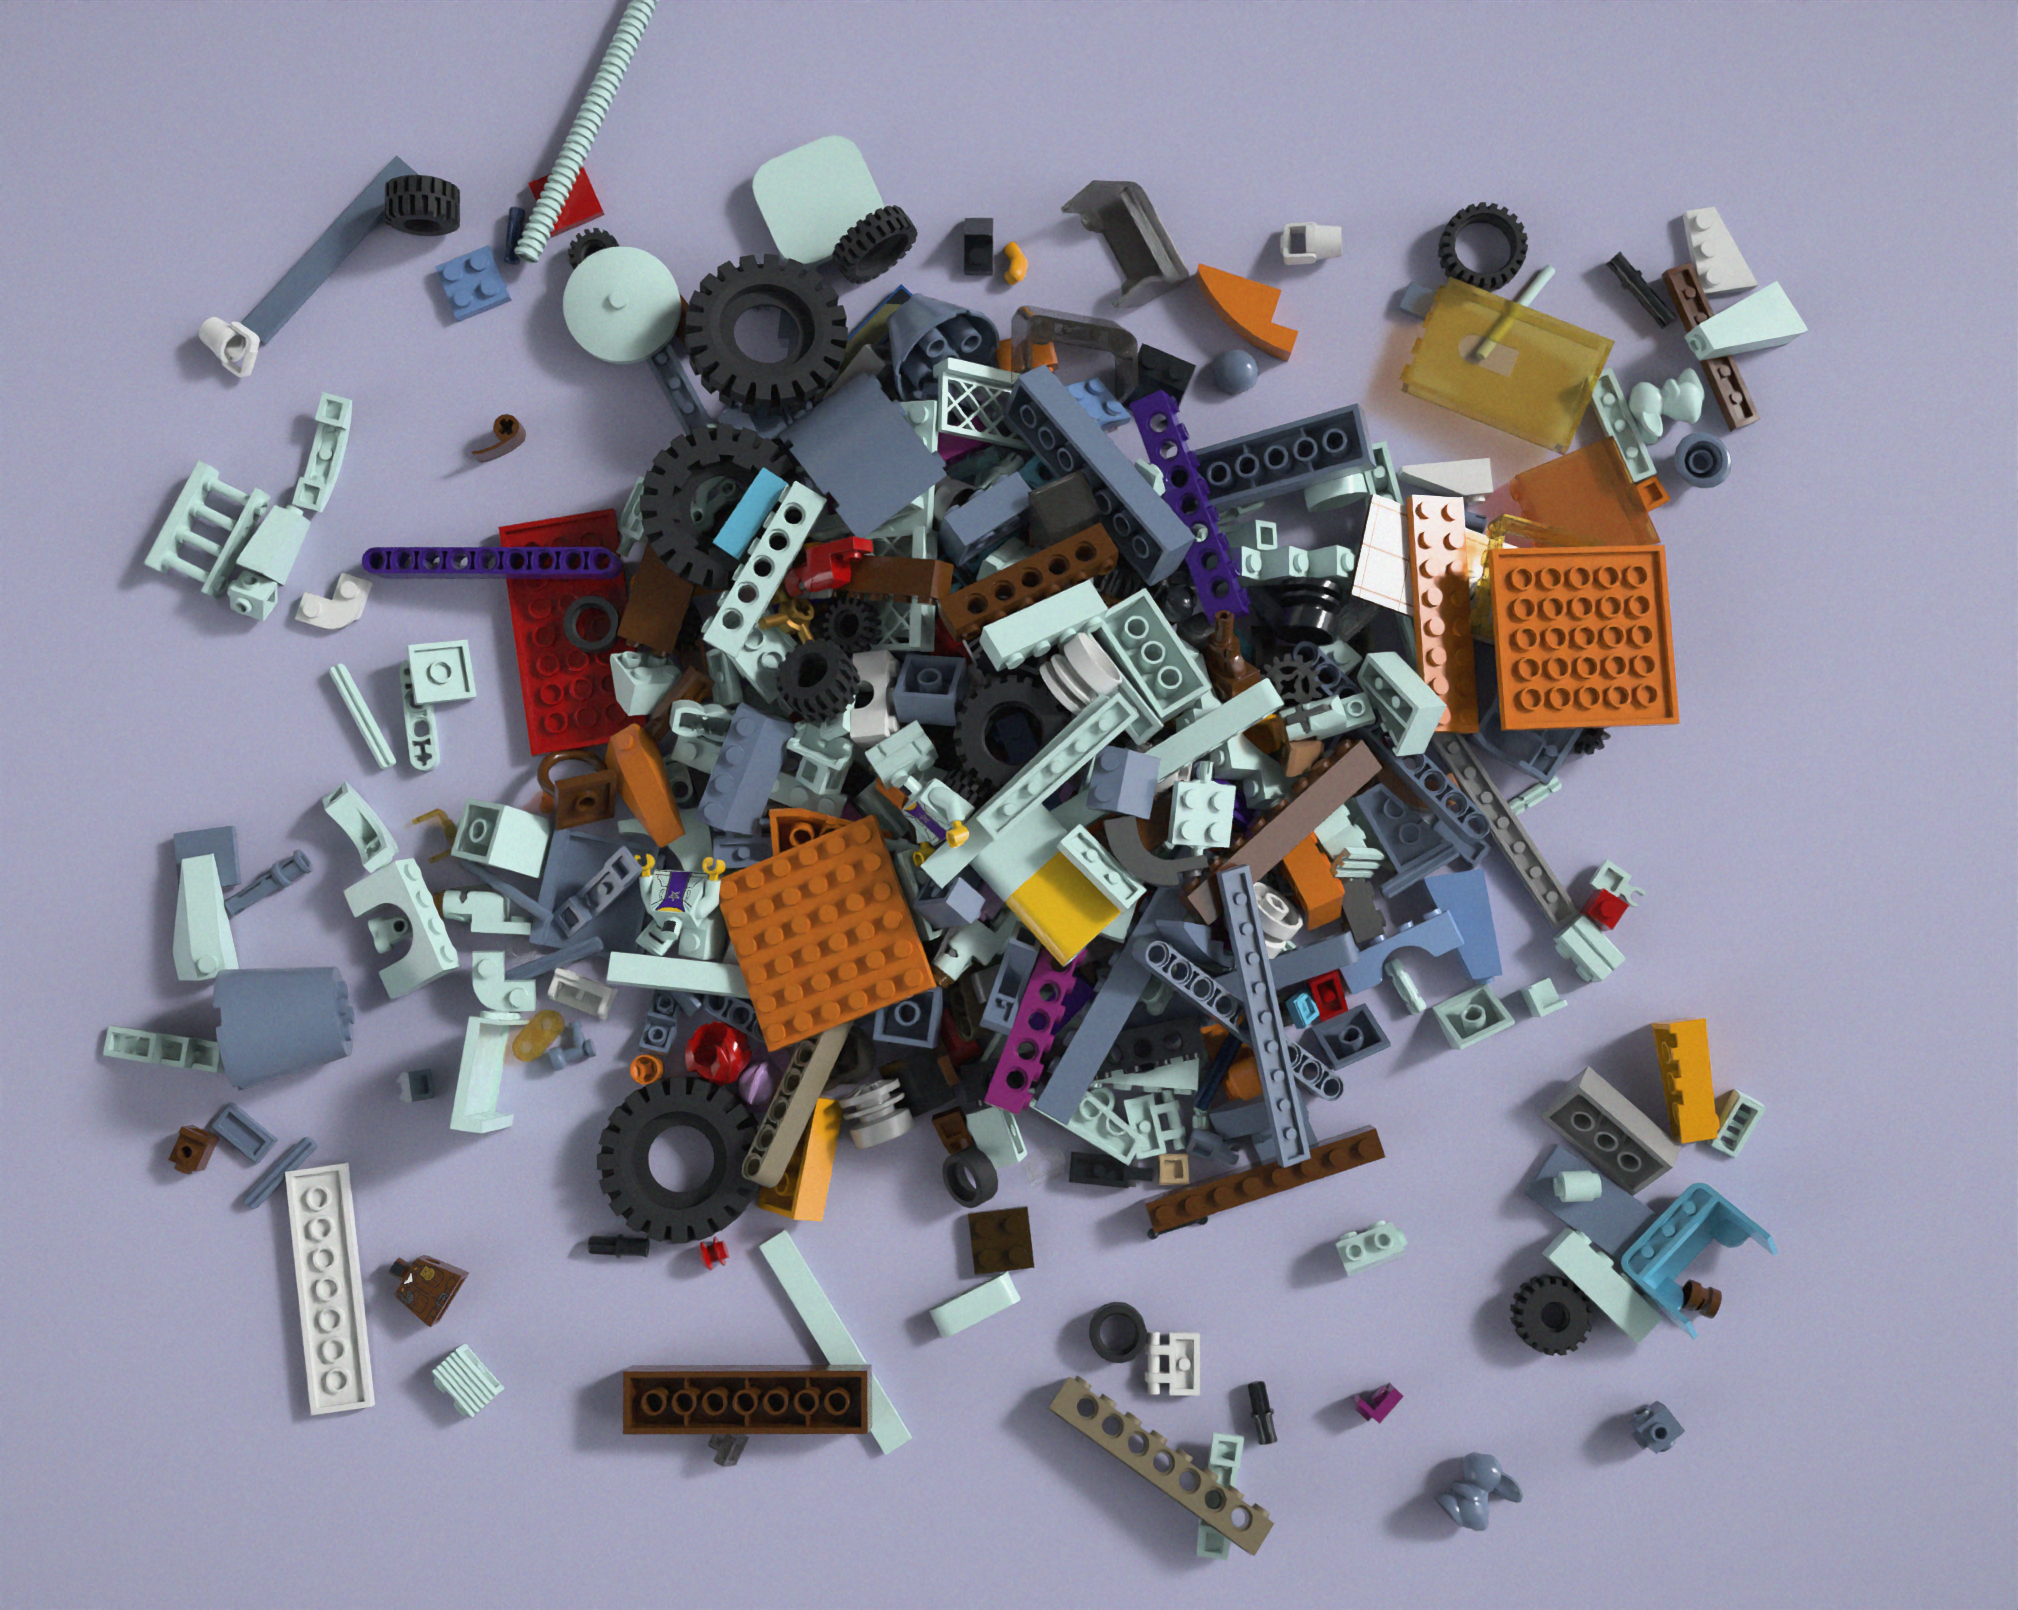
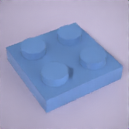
(473, 283)

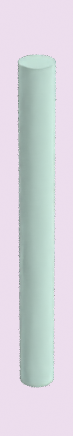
(1525, 300)

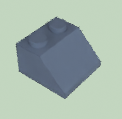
(1123, 782)

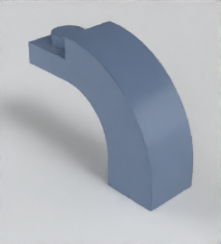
(1011, 980)

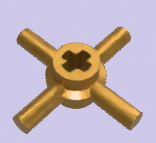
(793, 615)

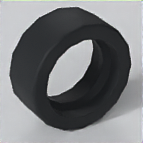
(573, 613)
(981, 1170)
(1134, 1349)

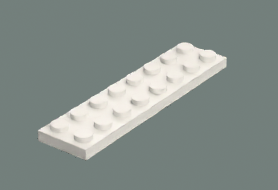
(329, 1289)

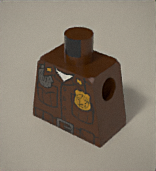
(427, 1286)

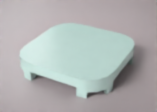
(815, 198)

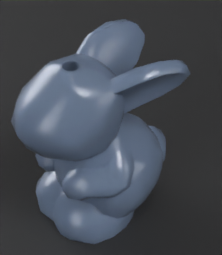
(1469, 1500)

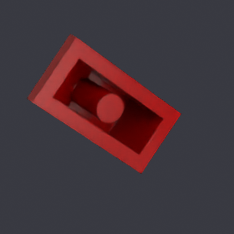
(1327, 994)

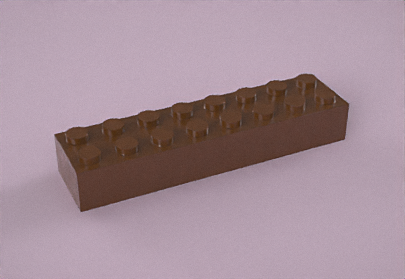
(747, 1399)

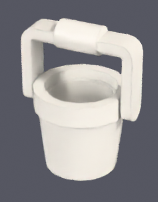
(1321, 242)
(230, 344)

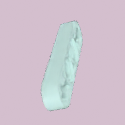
(414, 716)

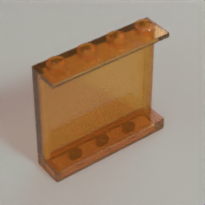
(1587, 495)

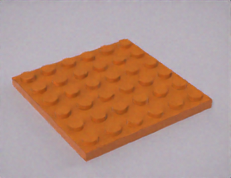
(1583, 637)
(824, 934)

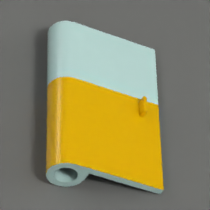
(1045, 886)

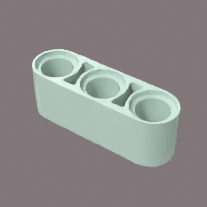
(974, 1304)

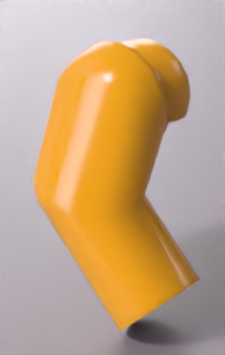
(1018, 264)

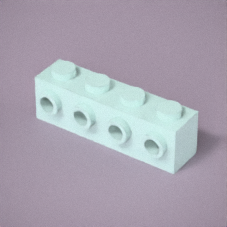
(1043, 626)
(1602, 1285)

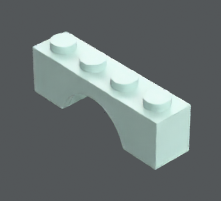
(1177, 1075)

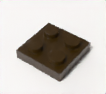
(1001, 1240)

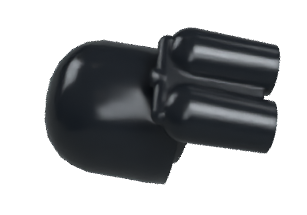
(1176, 600)

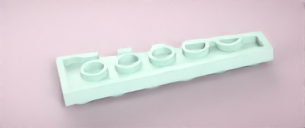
(1090, 1120)

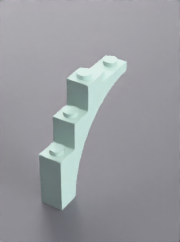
(1282, 563)
(1239, 757)

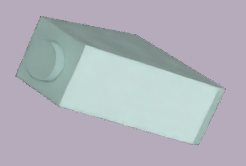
(275, 544)

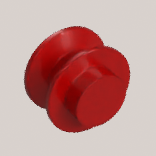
(713, 1253)

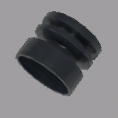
(1308, 611)

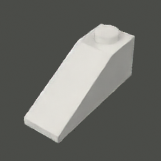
(1452, 479)

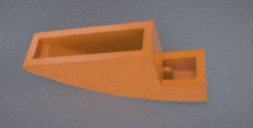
(1247, 309)

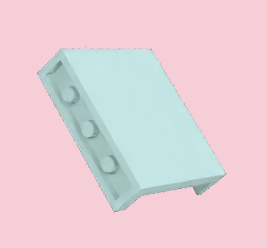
(482, 1072)

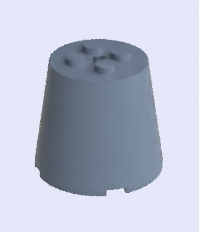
(281, 1021)

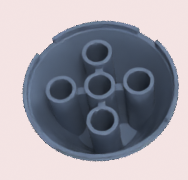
(929, 332)

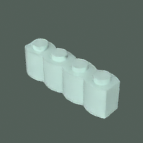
(710, 720)

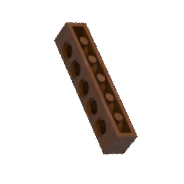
(1036, 569)

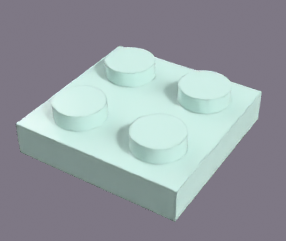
(441, 672)

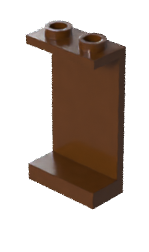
(655, 607)

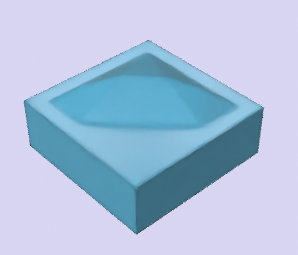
(1302, 1008)

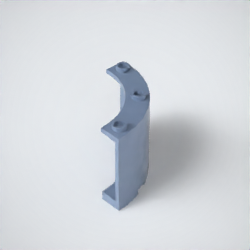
(863, 454)

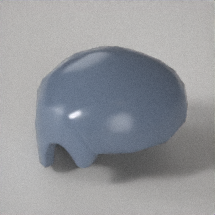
(1235, 371)

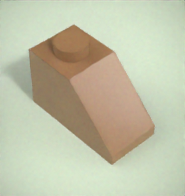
(1299, 756)

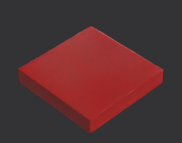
(579, 207)

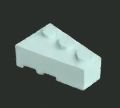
(1403, 700)

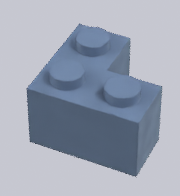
(761, 423)
(953, 904)

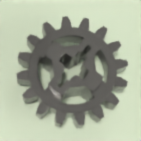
(1303, 670)

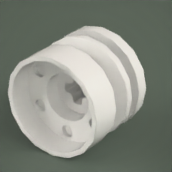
(1082, 672)

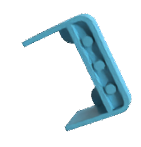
(1678, 1238)

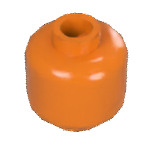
(1245, 1079)

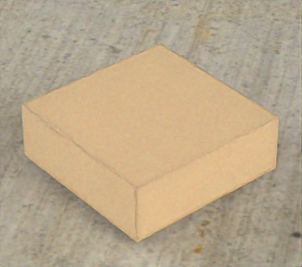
(1173, 1168)

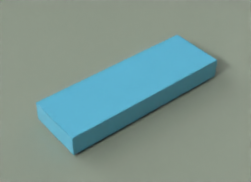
(750, 513)

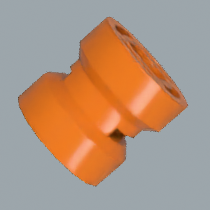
(642, 1070)

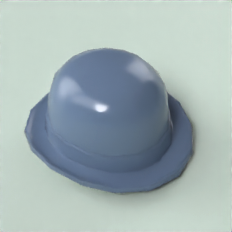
(1702, 460)

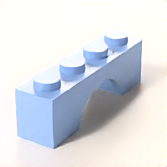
(1435, 934)

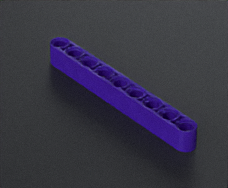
(479, 558)

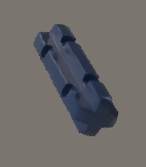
(514, 232)

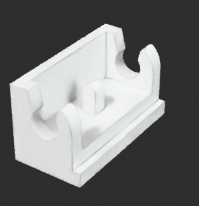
(582, 993)

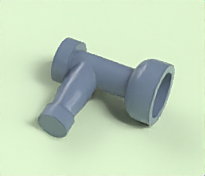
(581, 1048)

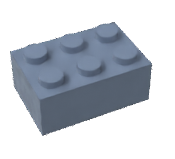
(985, 518)

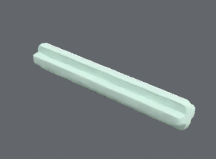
(362, 716)

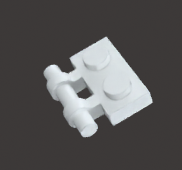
(1183, 1363)

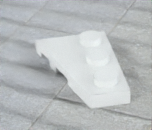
(1715, 254)

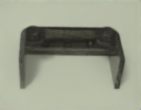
(1135, 237)
(1043, 325)

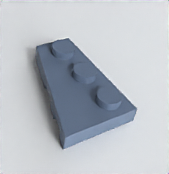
(1398, 828)

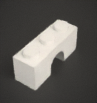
(878, 719)

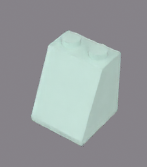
(504, 838)

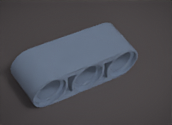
(732, 1014)

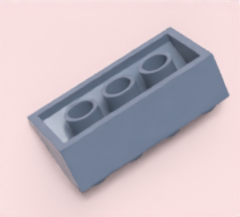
(745, 770)

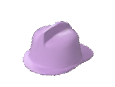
(762, 1077)

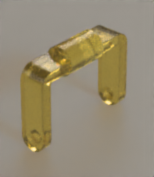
(447, 826)

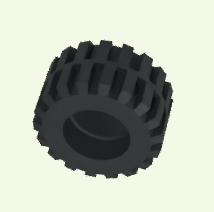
(422, 205)
(808, 664)

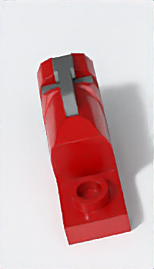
(826, 568)

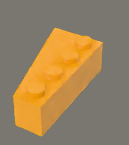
(1686, 1078)

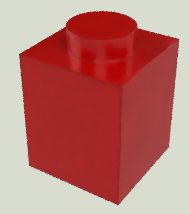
(1604, 909)

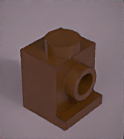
(202, 1146)

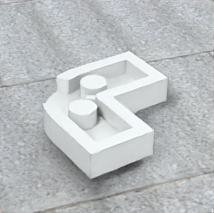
(341, 610)

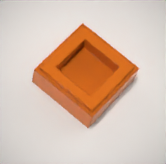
(1652, 493)

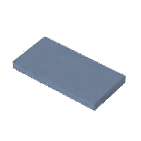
(1609, 1221)

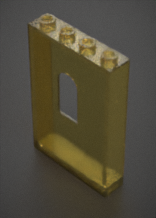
(1547, 383)

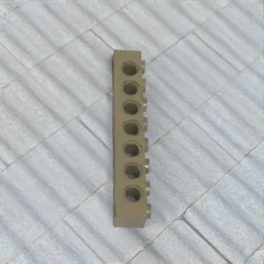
(1256, 1523)

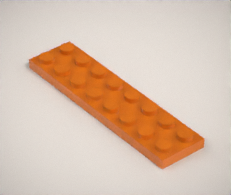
(1443, 607)

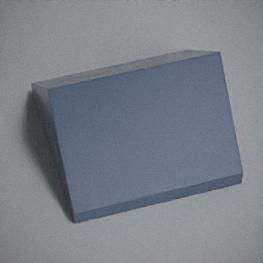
(1350, 1037)

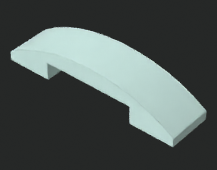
(326, 453)
(1224, 1461)

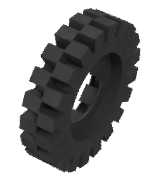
(756, 383)
(673, 483)
(626, 1159)

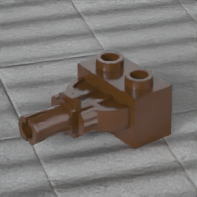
(1223, 660)

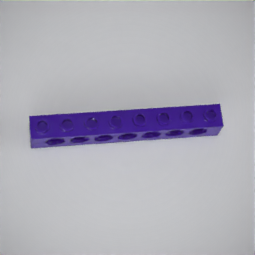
(1147, 415)

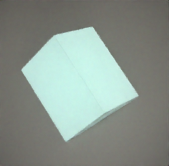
(1472, 1016)

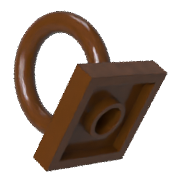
(582, 797)

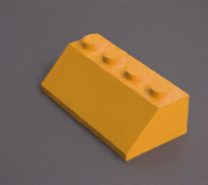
(806, 1179)

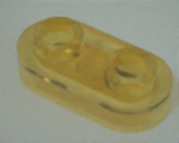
(538, 1036)

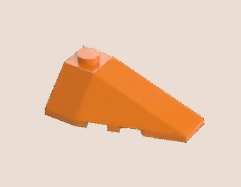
(644, 783)
(797, 826)

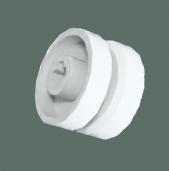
(1278, 918)

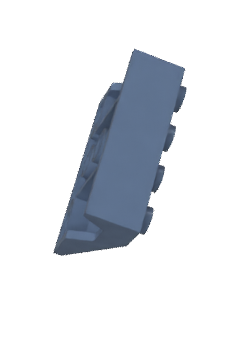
(1529, 751)

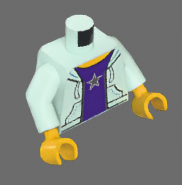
(936, 814)
(680, 897)

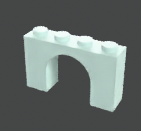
(431, 948)

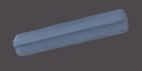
(1414, 874)
(276, 1175)

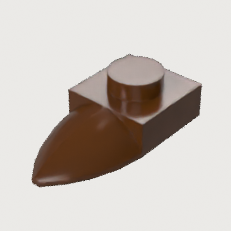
(952, 1129)

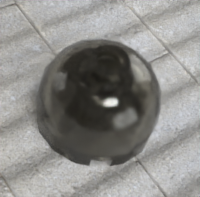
(855, 1058)

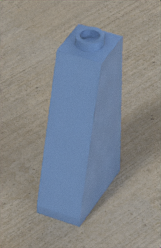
(1469, 905)

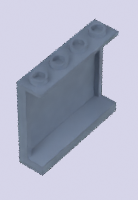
(572, 864)

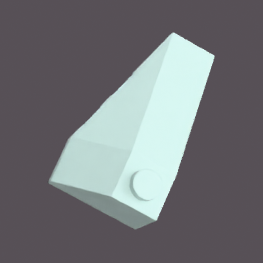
(202, 926)

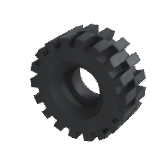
(1528, 1315)

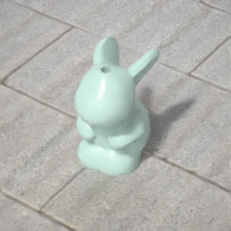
(1677, 400)

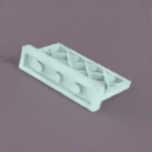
(979, 377)
(921, 616)

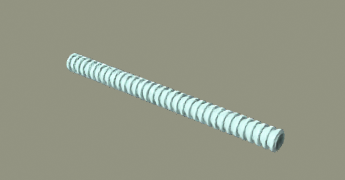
(585, 128)

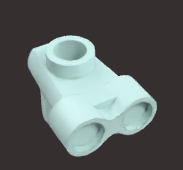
(387, 931)

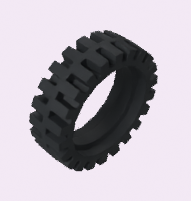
(1498, 219)
(874, 244)

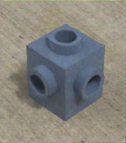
(1655, 1427)

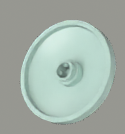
(622, 305)

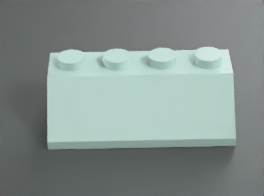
(1151, 656)

